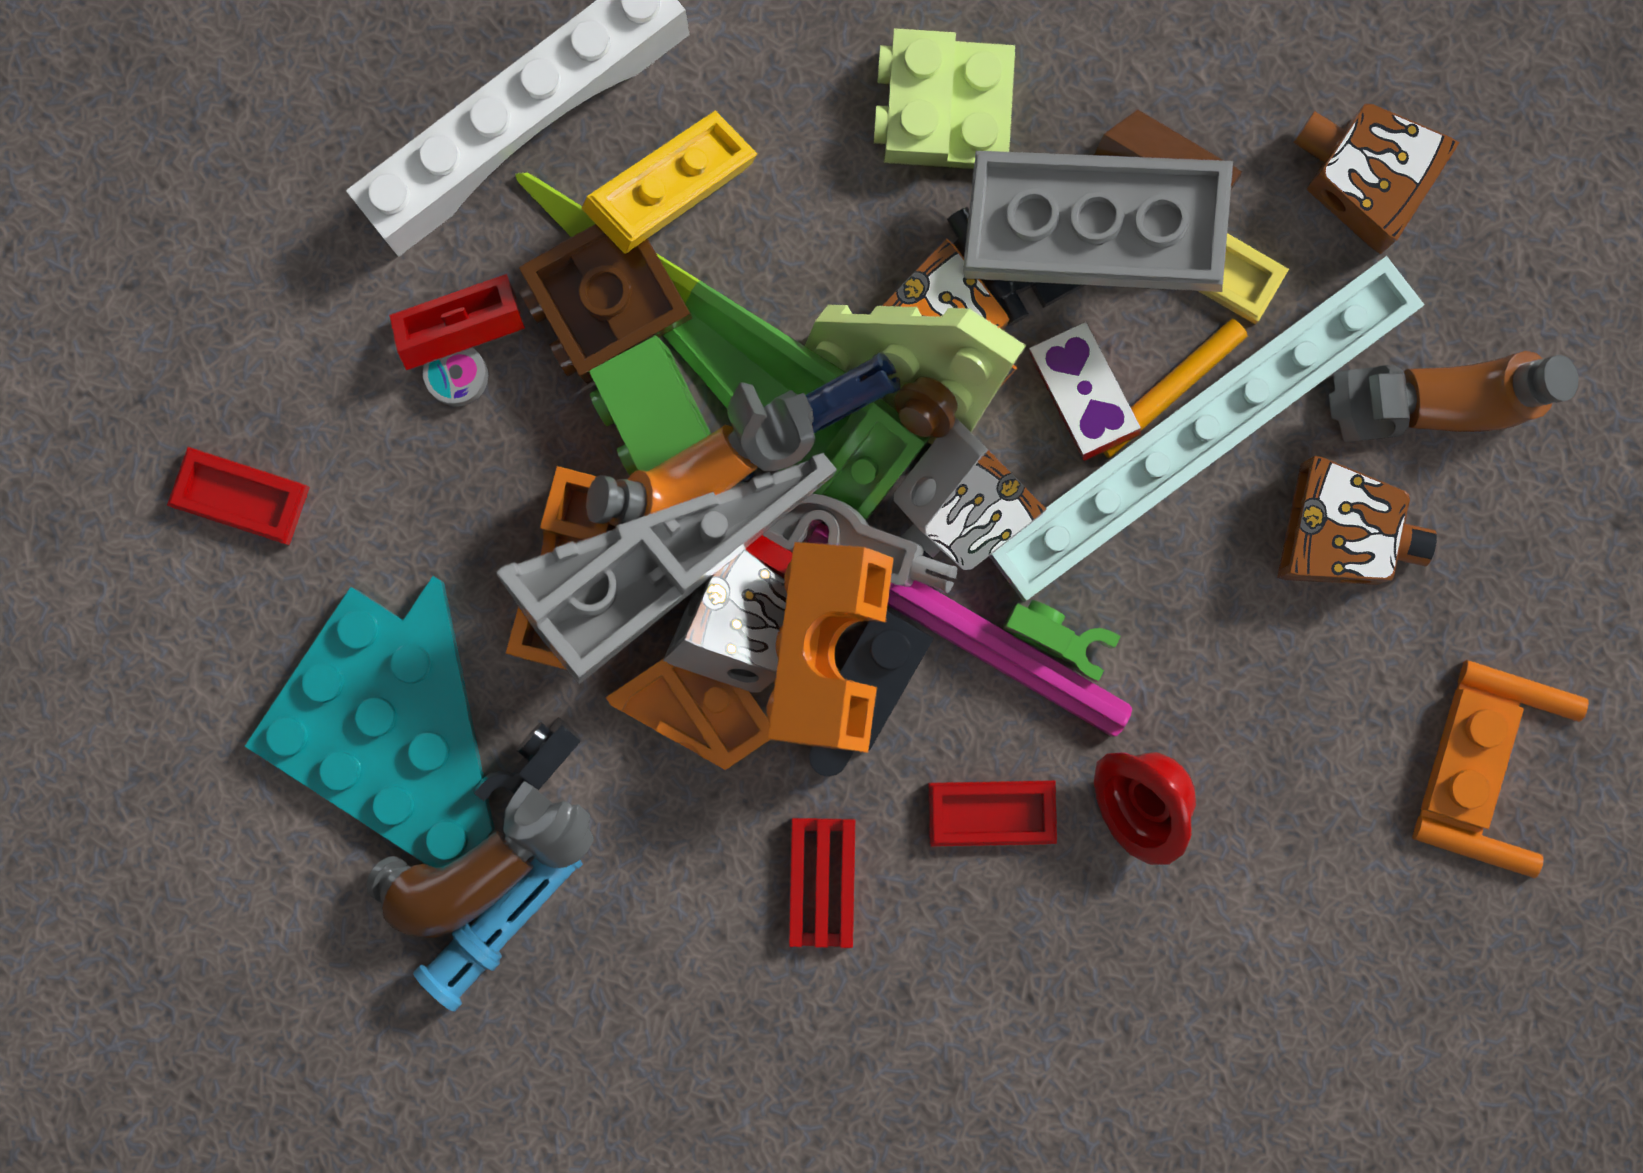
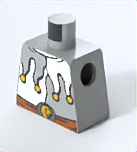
(964, 500)
(733, 625)

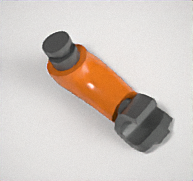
(759, 438)

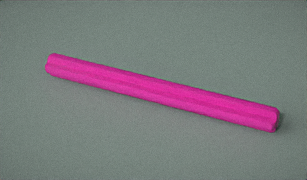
(1005, 652)

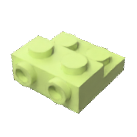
(943, 99)

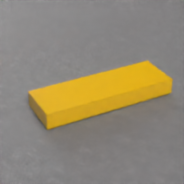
(669, 182)

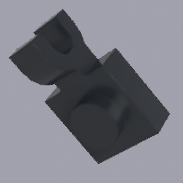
(542, 755)

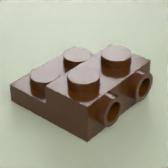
(600, 299)

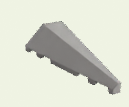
(611, 588)

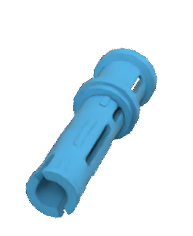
(478, 944)

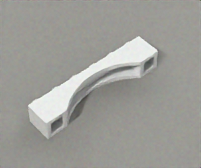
(453, 156)

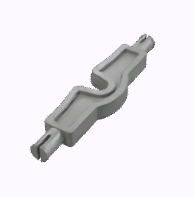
(850, 529)

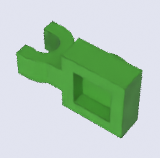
(1043, 629)

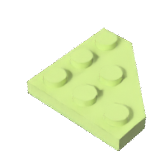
(953, 349)

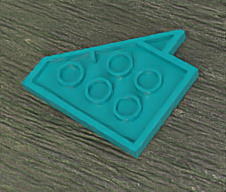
(385, 726)

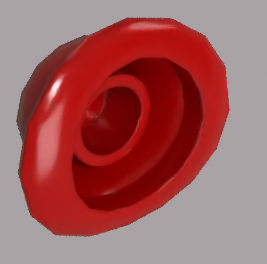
(1146, 804)

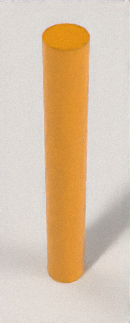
(1185, 375)

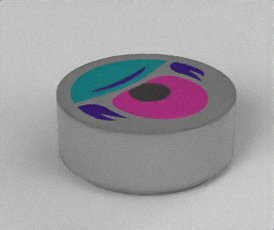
(457, 378)

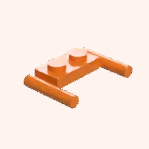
(1475, 760)

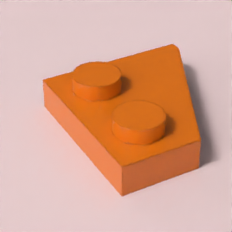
(695, 712)

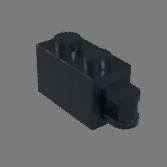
(882, 659)

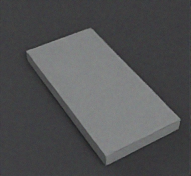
(1098, 220)

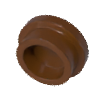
(926, 407)

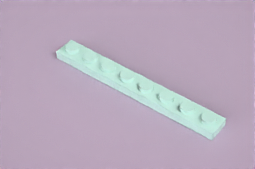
(1206, 428)

